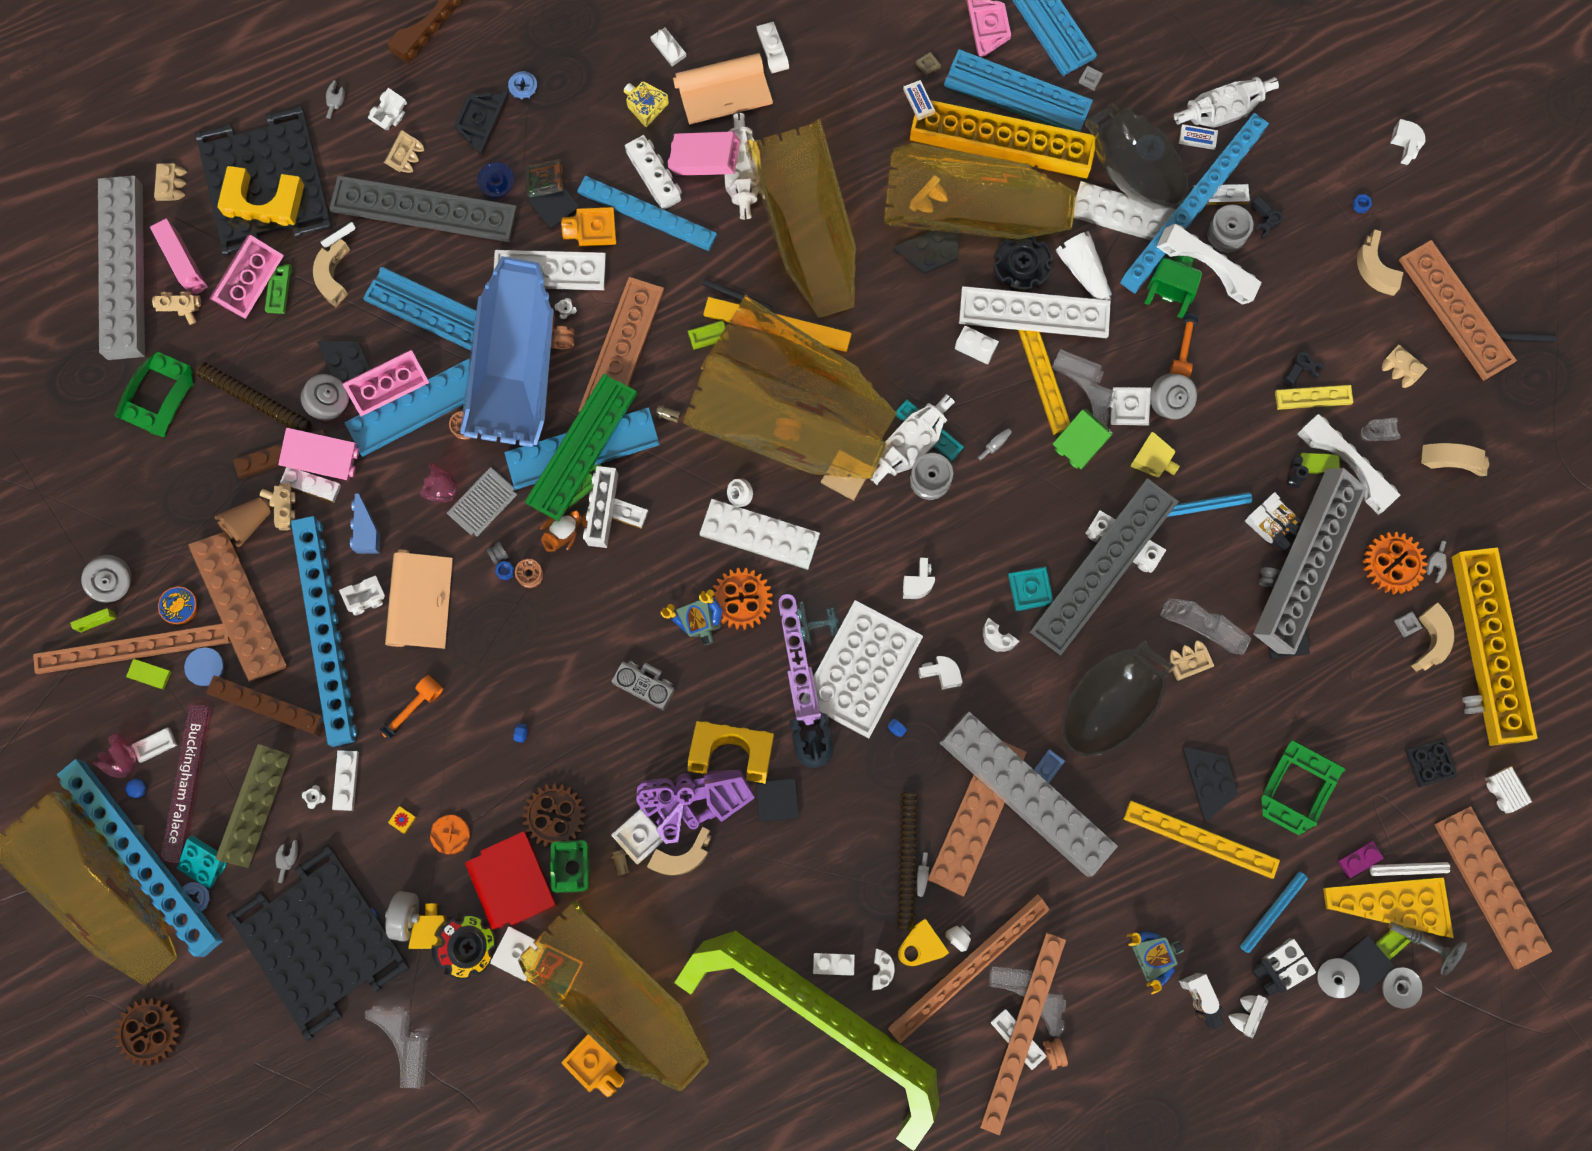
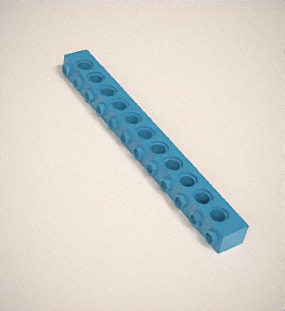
(1197, 199)
(301, 530)
(208, 937)

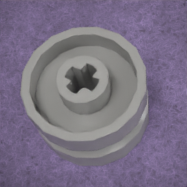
(1230, 228)
(938, 468)

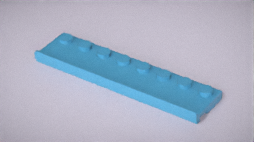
(1057, 33)
(1017, 92)
(422, 307)
(410, 411)
(632, 435)

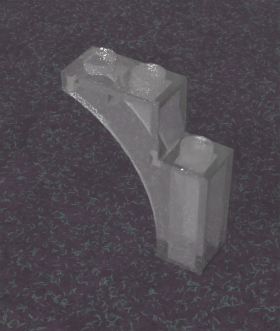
(1087, 375)
(1210, 625)
(1017, 982)
(410, 1049)

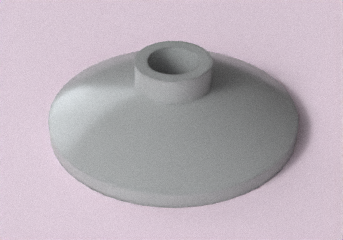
(1338, 968)
(1410, 991)

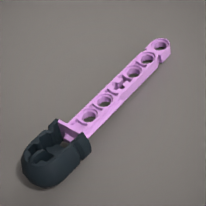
(804, 711)

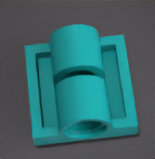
(200, 863)

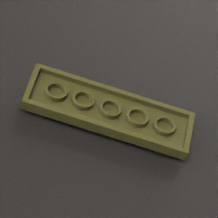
(252, 806)

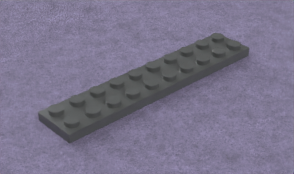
(423, 208)
(1104, 567)

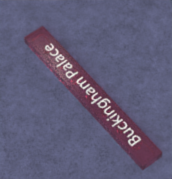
(185, 783)

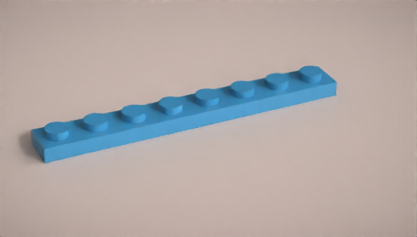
(647, 213)

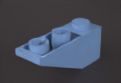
(365, 532)

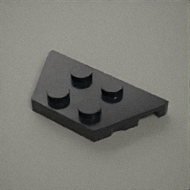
(479, 118)
(930, 250)
(344, 359)
(1210, 780)

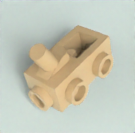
(183, 304)
(282, 502)

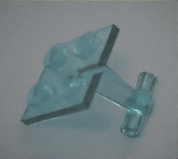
(805, 631)

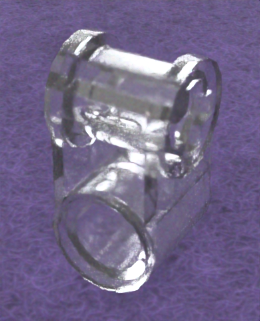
(1384, 430)

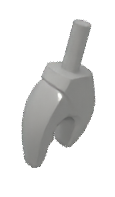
(333, 100)
(995, 443)
(1439, 560)
(286, 862)
(922, 876)

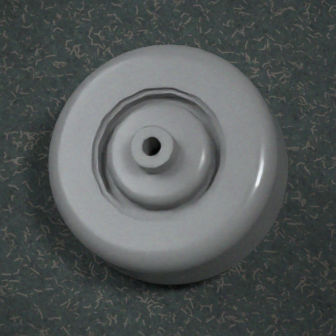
(1173, 396)
(324, 397)
(106, 578)
(401, 915)

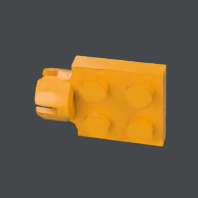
(590, 227)
(593, 1067)

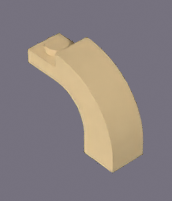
(1372, 269)
(324, 272)
(1457, 456)
(1441, 635)
(684, 863)

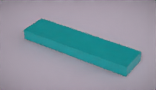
(946, 445)

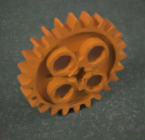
(1406, 576)
(743, 615)

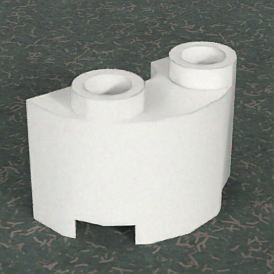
(389, 111)
(362, 595)
(995, 640)
(886, 970)

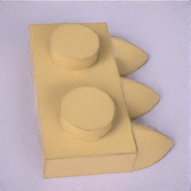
(402, 152)
(167, 182)
(1404, 365)
(1191, 662)

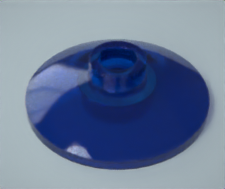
(495, 172)

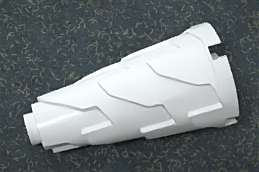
(1086, 265)

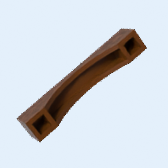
(409, 40)
(266, 705)

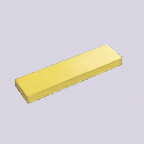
(1314, 397)

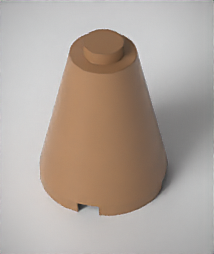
(243, 519)

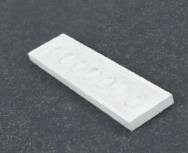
(1034, 312)

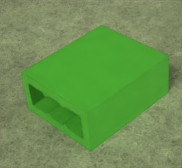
(1082, 439)

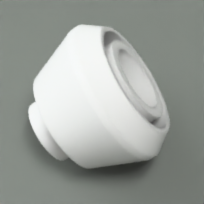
(959, 937)

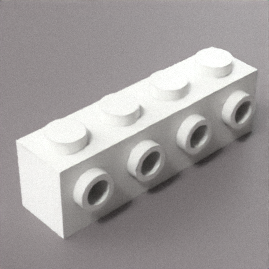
(653, 173)
(601, 507)
(1146, 559)

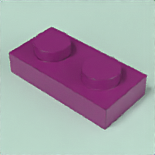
(1360, 859)

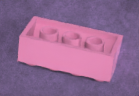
(246, 276)
(386, 382)

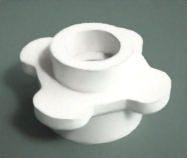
(562, 304)
(319, 798)

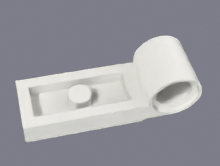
(773, 47)

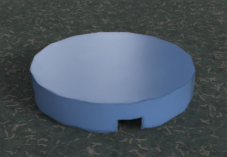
(203, 665)

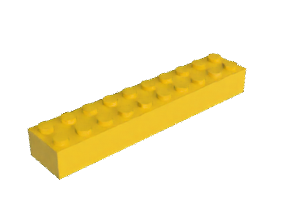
(1006, 139)
(1494, 646)

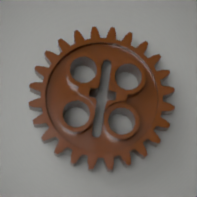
(559, 798)
(141, 1014)

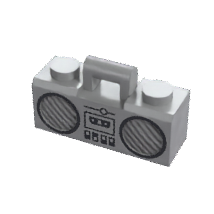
(650, 690)

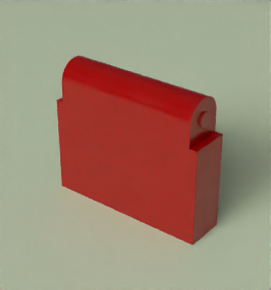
(510, 882)

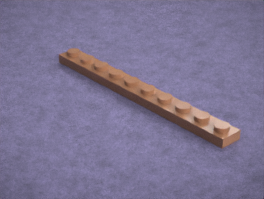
(130, 648)
(968, 969)
(1023, 1033)

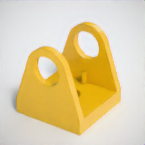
(926, 943)

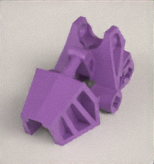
(724, 791)

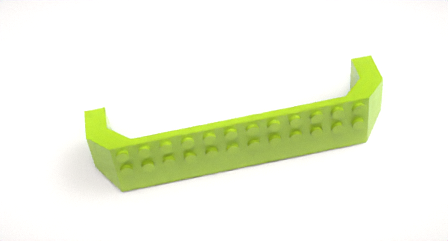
(829, 1015)

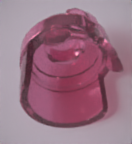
(439, 484)
(121, 759)

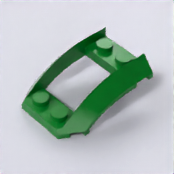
(147, 419)
(1312, 762)

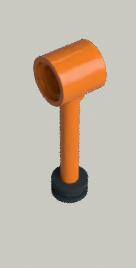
(1182, 366)
(428, 690)

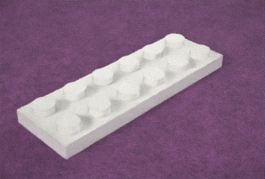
(1118, 212)
(564, 269)
(759, 534)

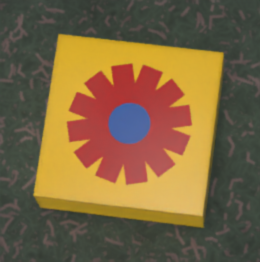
(402, 820)

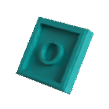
(1030, 588)

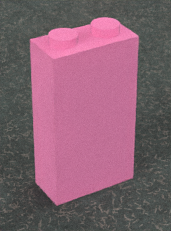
(704, 153)
(178, 257)
(318, 454)

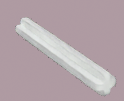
(1409, 869)

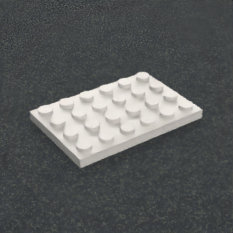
(863, 668)

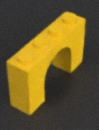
(280, 209)
(711, 736)

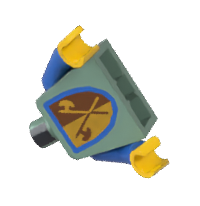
(698, 617)
(1155, 957)

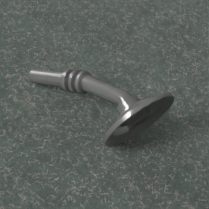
(1449, 956)

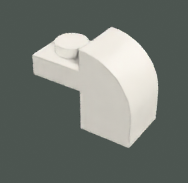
(1410, 137)
(918, 586)
(946, 669)

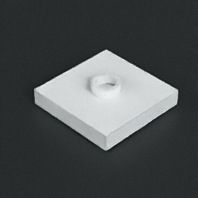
(1131, 406)
(638, 836)
(509, 952)

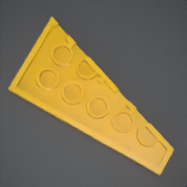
(1410, 903)

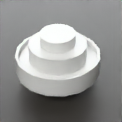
(739, 492)

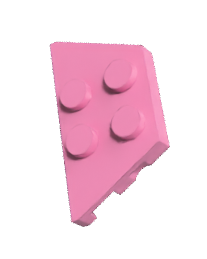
(988, 25)

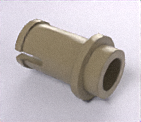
(667, 413)
(620, 862)

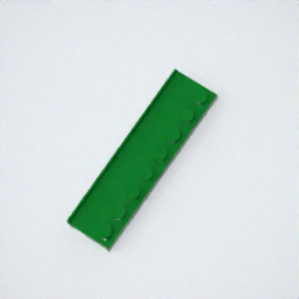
(581, 447)

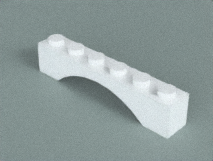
(1238, 283)
(1322, 436)

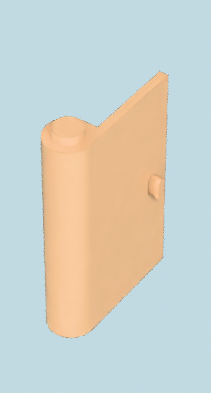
(723, 88)
(413, 602)

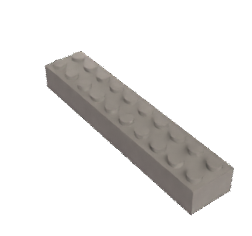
(121, 268)
(1310, 561)
(1028, 794)

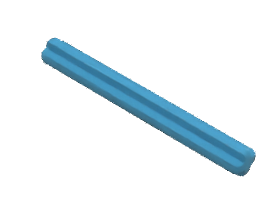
(1209, 504)
(1273, 912)

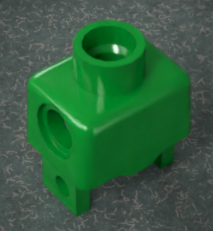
(1175, 281)
(561, 854)

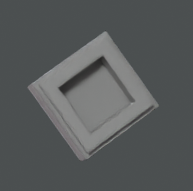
(1090, 78)
(1408, 624)

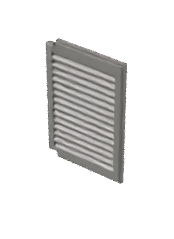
(482, 502)

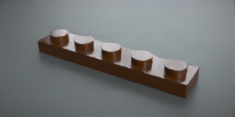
(261, 460)

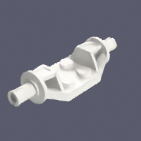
(1226, 103)
(743, 178)
(912, 439)

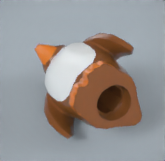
(561, 532)

